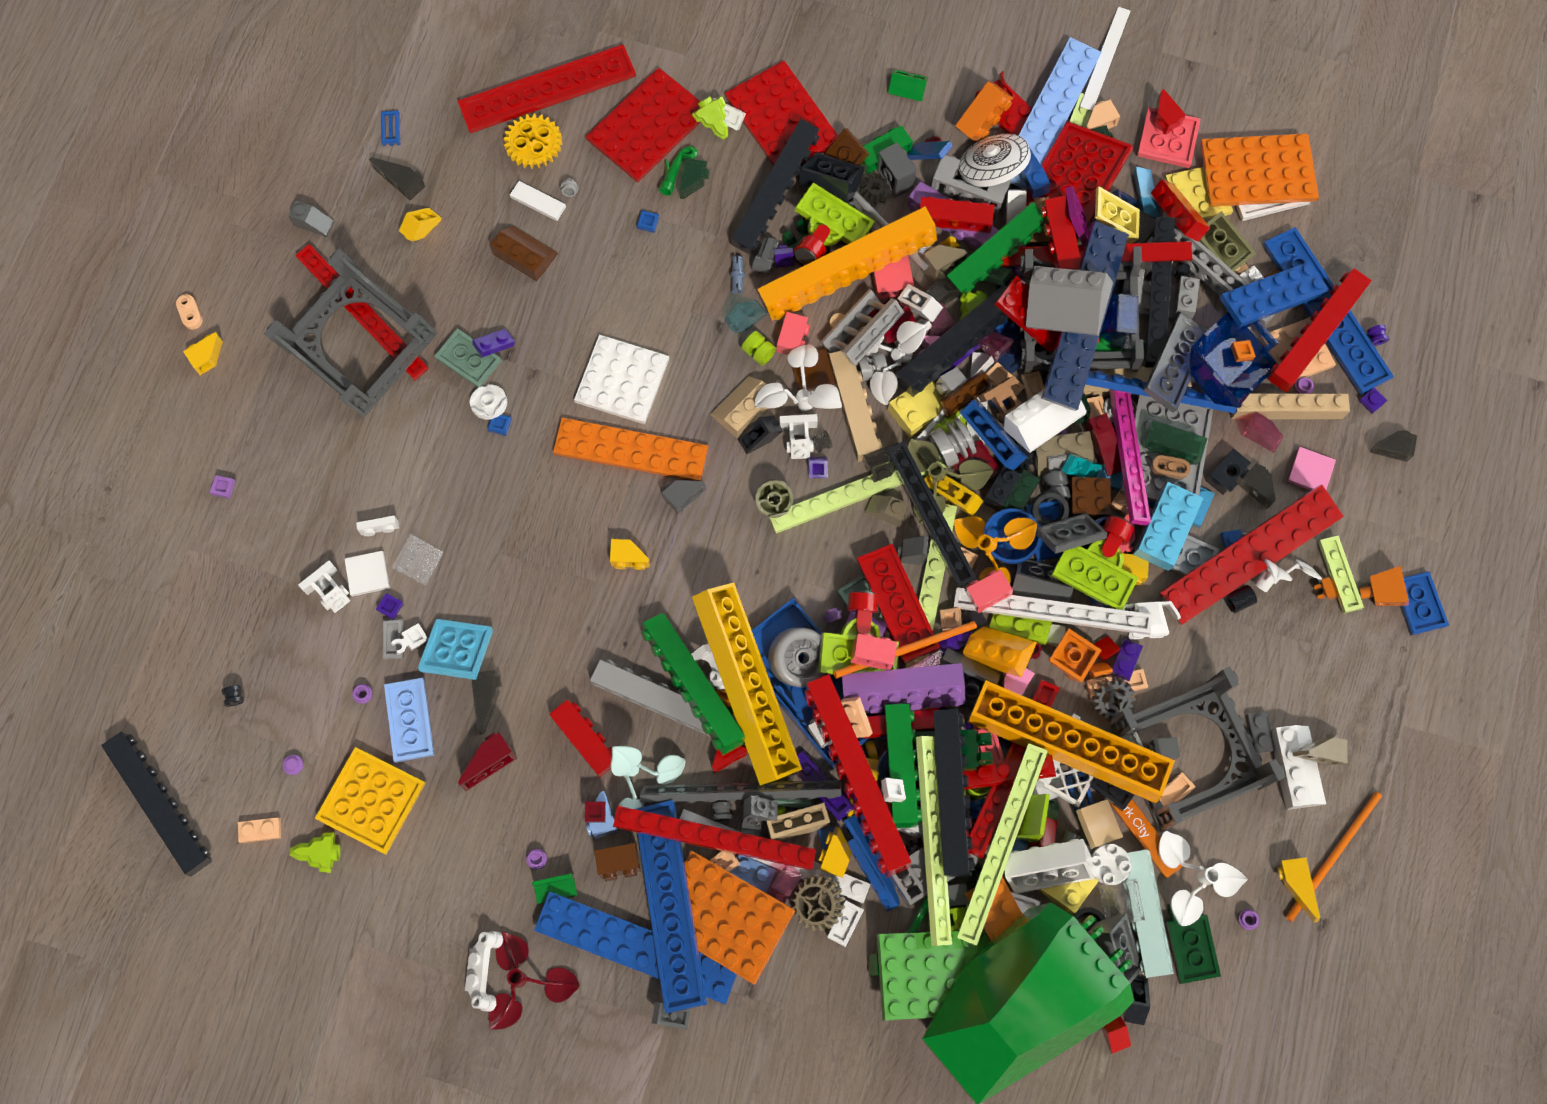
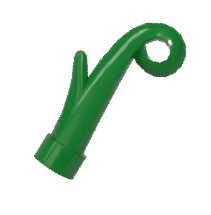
(671, 171)

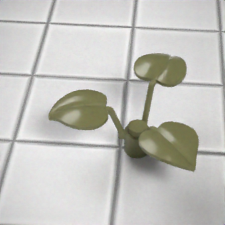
(973, 472)

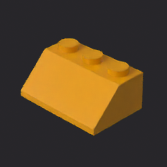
(1000, 650)

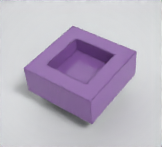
(222, 487)

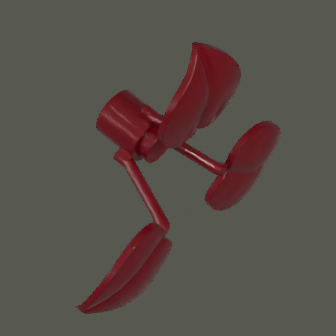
(559, 985)

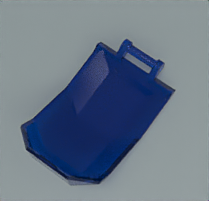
(1215, 366)

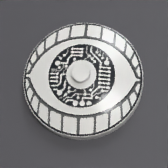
(994, 160)

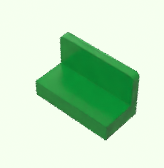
(907, 85)
(560, 885)

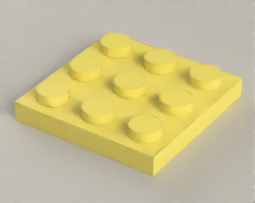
(1194, 188)

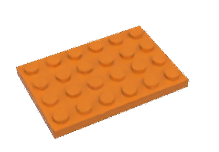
(1259, 170)
(733, 918)

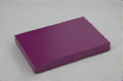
(1077, 215)

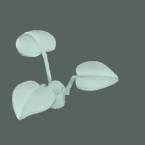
(626, 763)

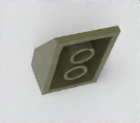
(1226, 242)

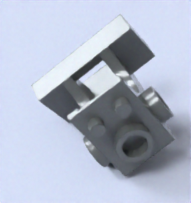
(754, 811)

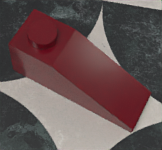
(1105, 443)

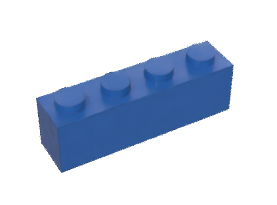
(993, 435)

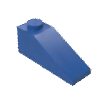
(1035, 178)

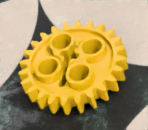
(533, 141)

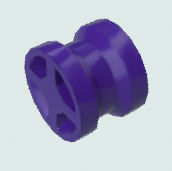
(1378, 335)

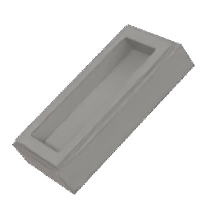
(392, 630)

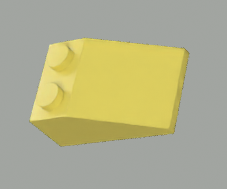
(1117, 214)
(916, 412)
(1070, 895)

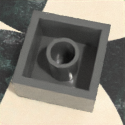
(896, 169)

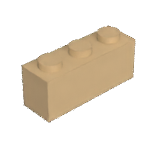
(798, 822)

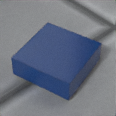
(648, 221)
(500, 425)

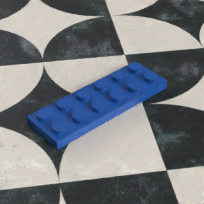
(1274, 294)

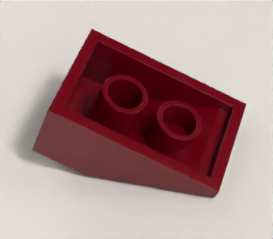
(488, 759)

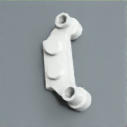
(478, 970)

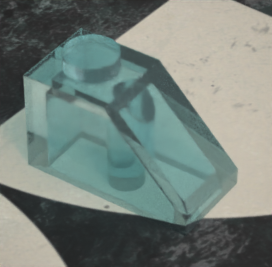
(745, 316)

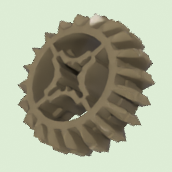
(803, 897)

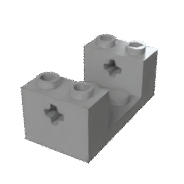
(947, 185)
(1182, 296)
(912, 882)

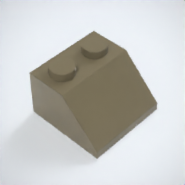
(942, 261)

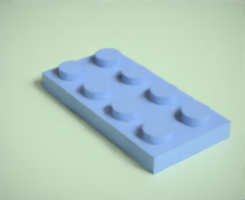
(409, 720)

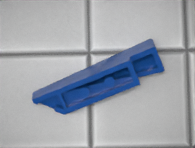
(868, 863)

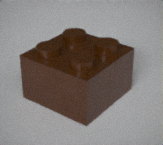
(1090, 497)
(617, 862)

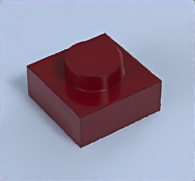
(595, 812)

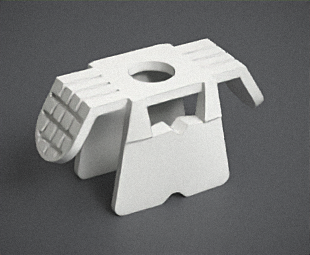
(1159, 626)

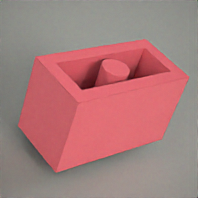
(792, 333)
(989, 590)
(873, 651)

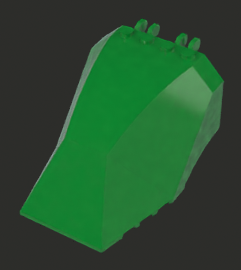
(1027, 1001)

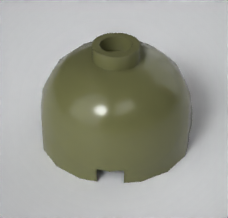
(774, 498)

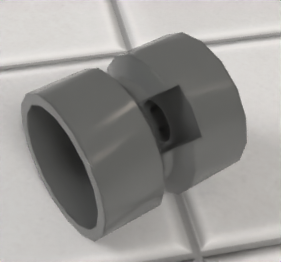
(1056, 482)

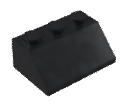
(832, 175)

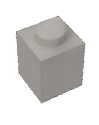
(950, 381)

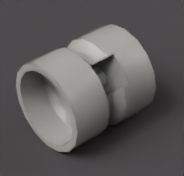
(869, 366)

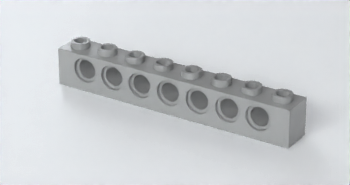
(1211, 269)

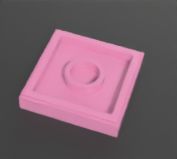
(1311, 469)

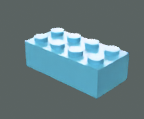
(1169, 526)

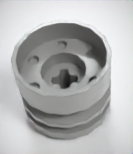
(953, 442)

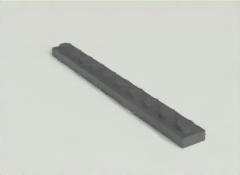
(739, 791)

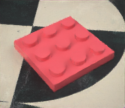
(1174, 147)

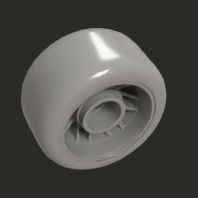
(785, 652)

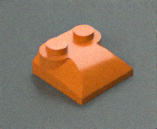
(1074, 656)

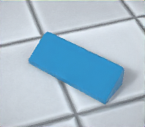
(1144, 186)

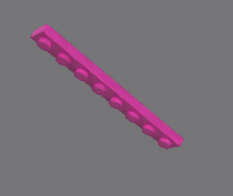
(1130, 458)

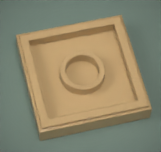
(1099, 823)

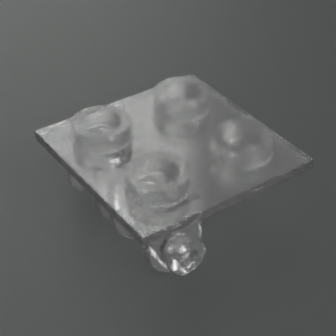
(417, 559)

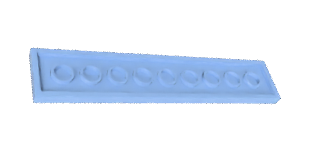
(1057, 100)

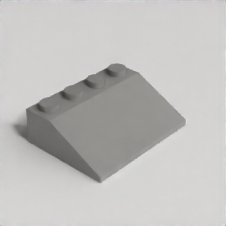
(1067, 300)

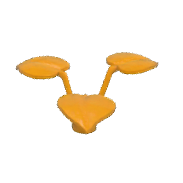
(1019, 533)

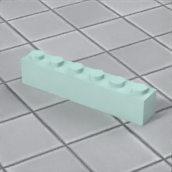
(1151, 931)

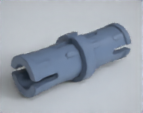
(737, 274)

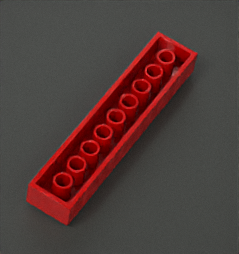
(858, 777)

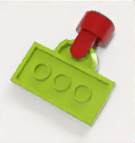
(828, 224)
(1099, 567)
(837, 648)

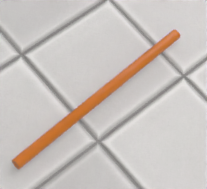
(912, 646)
(1338, 850)

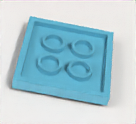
(455, 649)

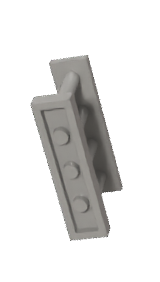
(870, 334)

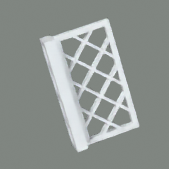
(1046, 781)

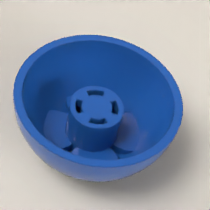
(1004, 551)

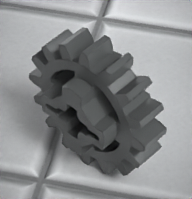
(1104, 697)

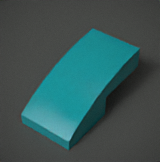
(1081, 467)

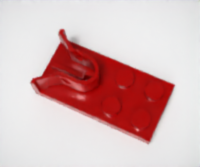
(1017, 114)

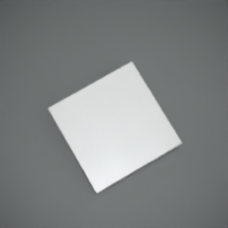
(367, 573)

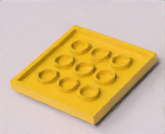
(370, 800)

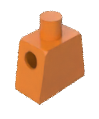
(1387, 588)

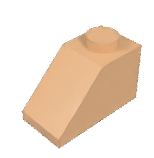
(1103, 114)

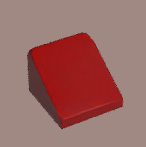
(1108, 648)

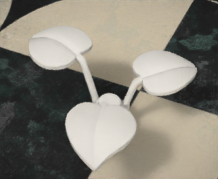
(910, 337)
(825, 395)
(1274, 573)
(1223, 877)

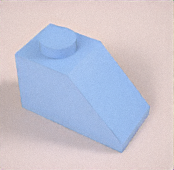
(602, 829)

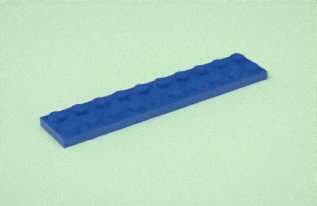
(1349, 339)
(671, 918)
(620, 942)

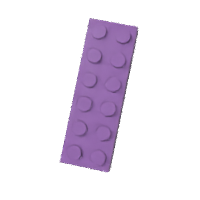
(913, 686)

